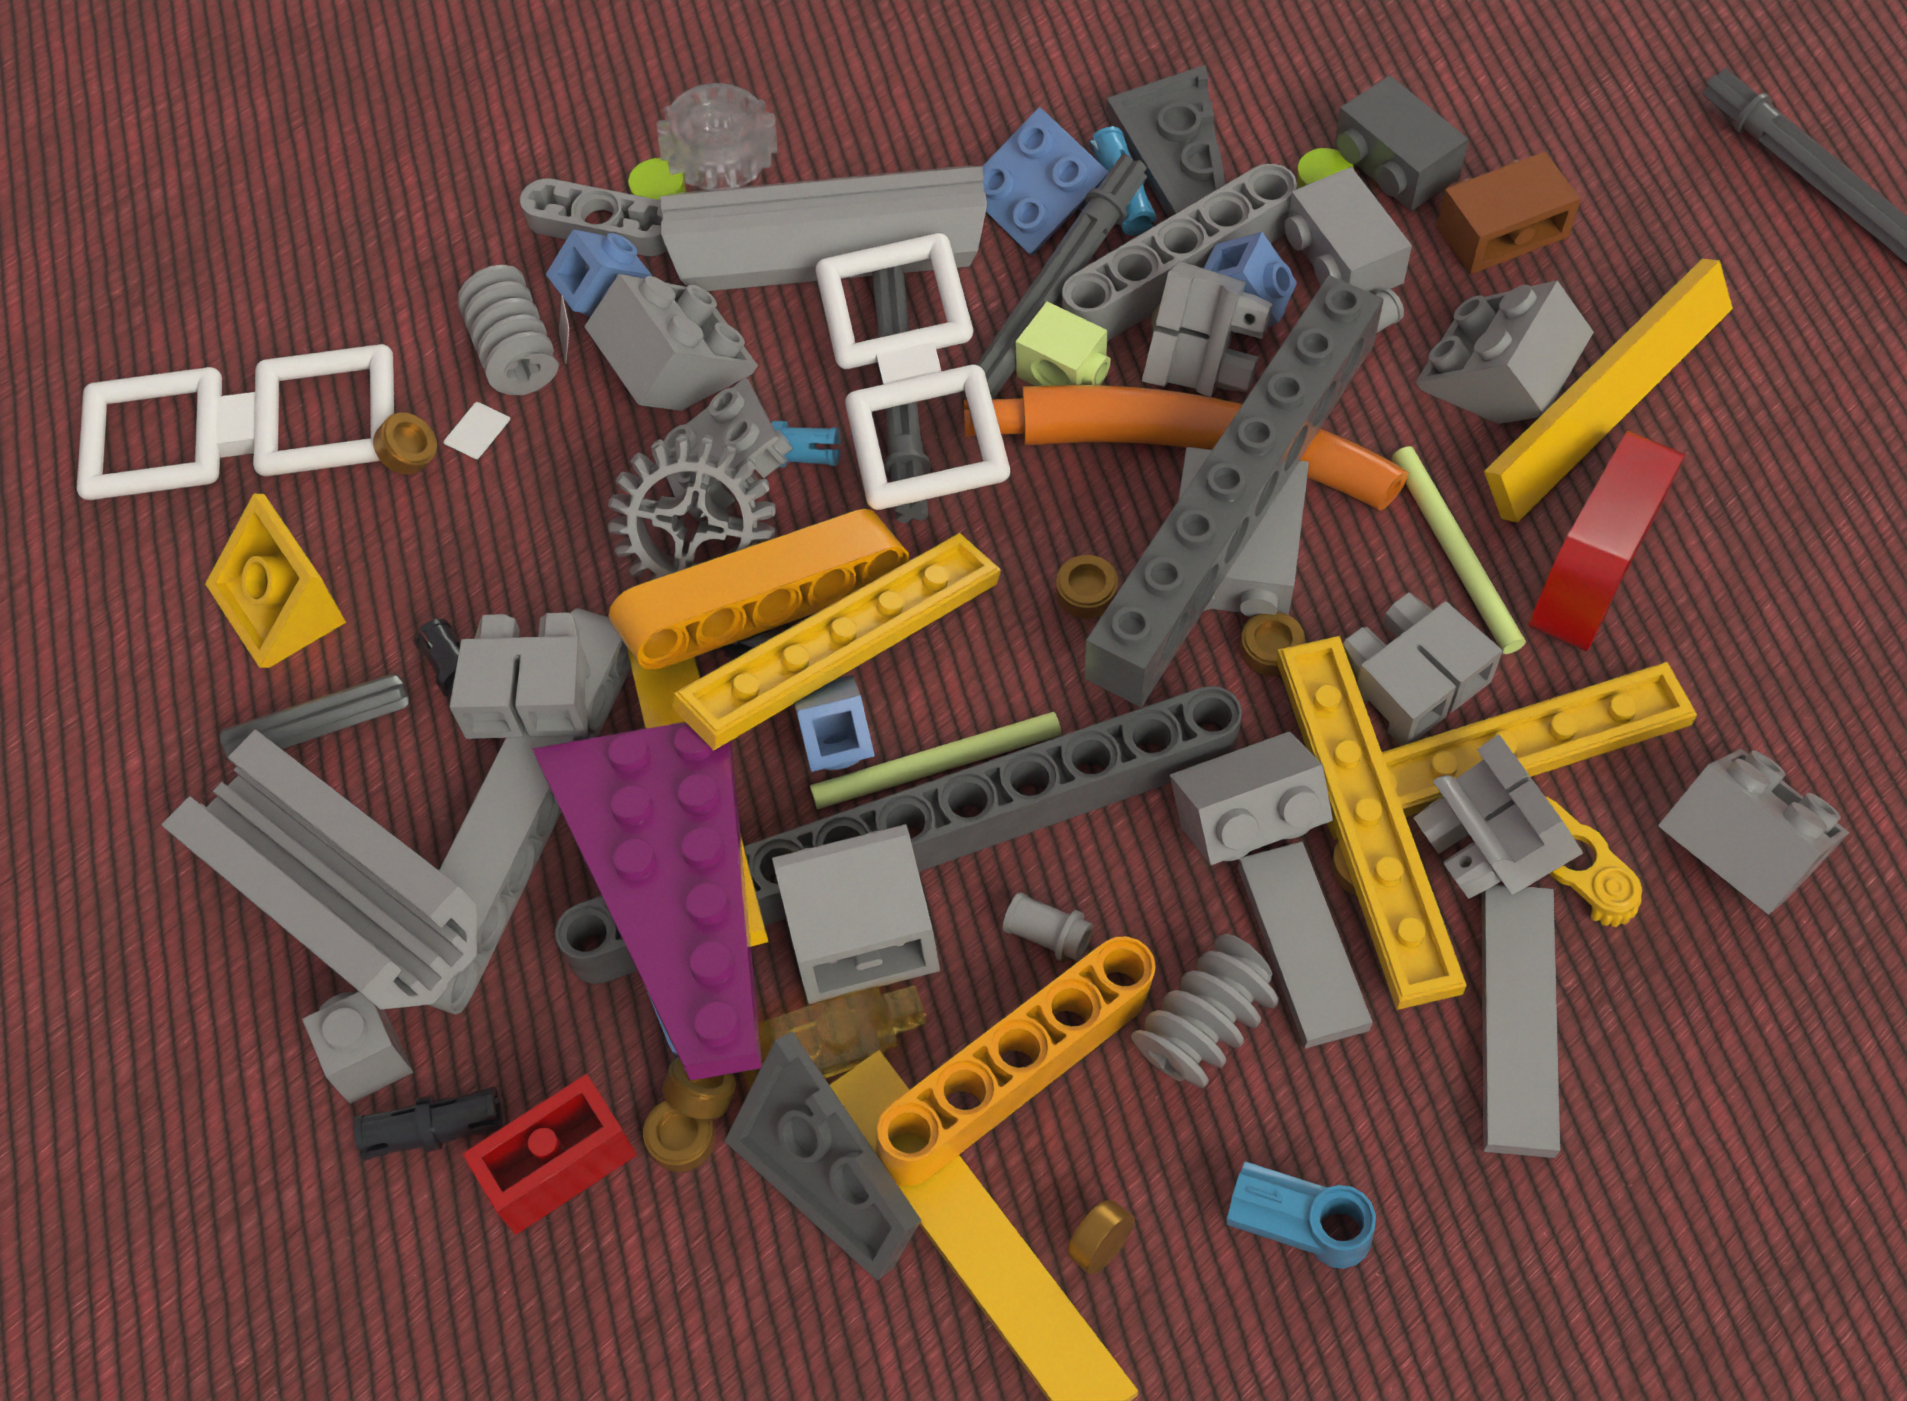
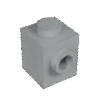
(356, 1045)

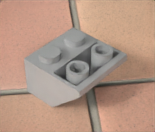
(667, 342)
(1508, 353)
(1754, 827)
(857, 913)

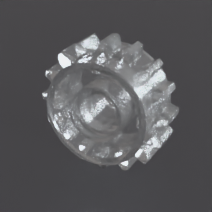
(717, 136)

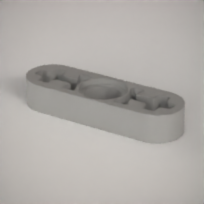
(563, 198)

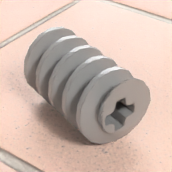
(507, 330)
(1207, 1011)

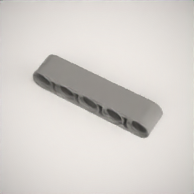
(1132, 278)

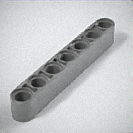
(518, 810)

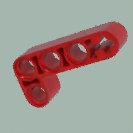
(1605, 540)

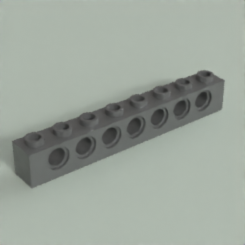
(1231, 492)

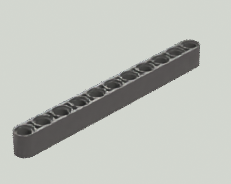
(987, 786)

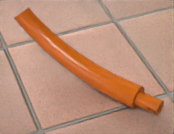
(1182, 421)

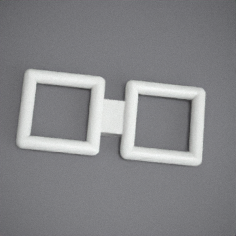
(910, 372)
(231, 423)

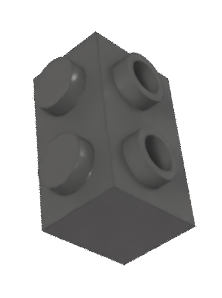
(1400, 143)

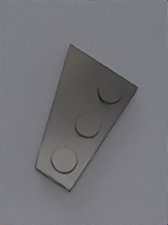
(1173, 135)
(820, 1160)

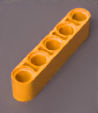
(754, 589)
(1004, 1087)

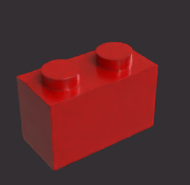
(549, 1154)

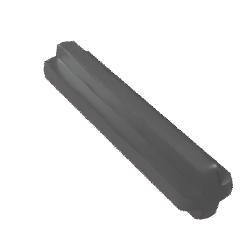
(322, 714)

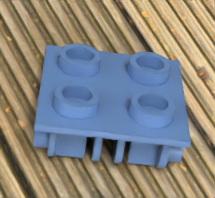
(1038, 181)

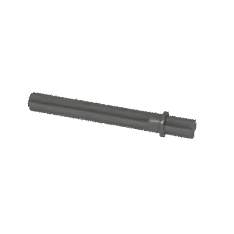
(1809, 160)
(1103, 210)
(902, 422)

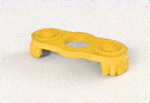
(1606, 885)

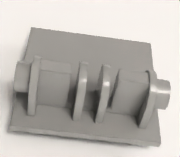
(737, 419)

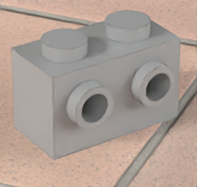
(1347, 233)
(1251, 798)

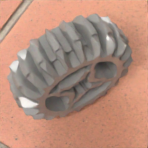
(665, 511)

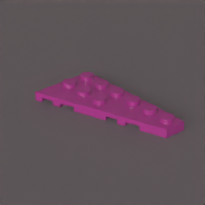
(667, 857)

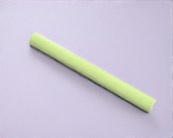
(1459, 552)
(935, 760)

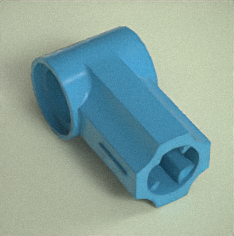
(1293, 1211)

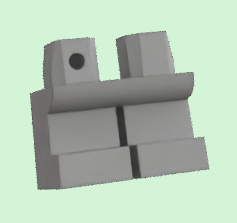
(1197, 328)
(1425, 670)
(522, 680)
(1507, 816)

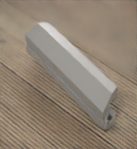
(786, 228)
(332, 878)

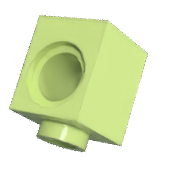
(1061, 350)

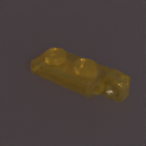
(845, 1028)

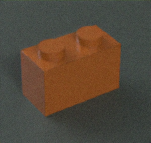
(1507, 212)

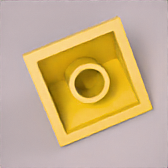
(271, 587)

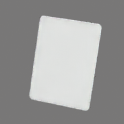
(564, 329)
(476, 430)

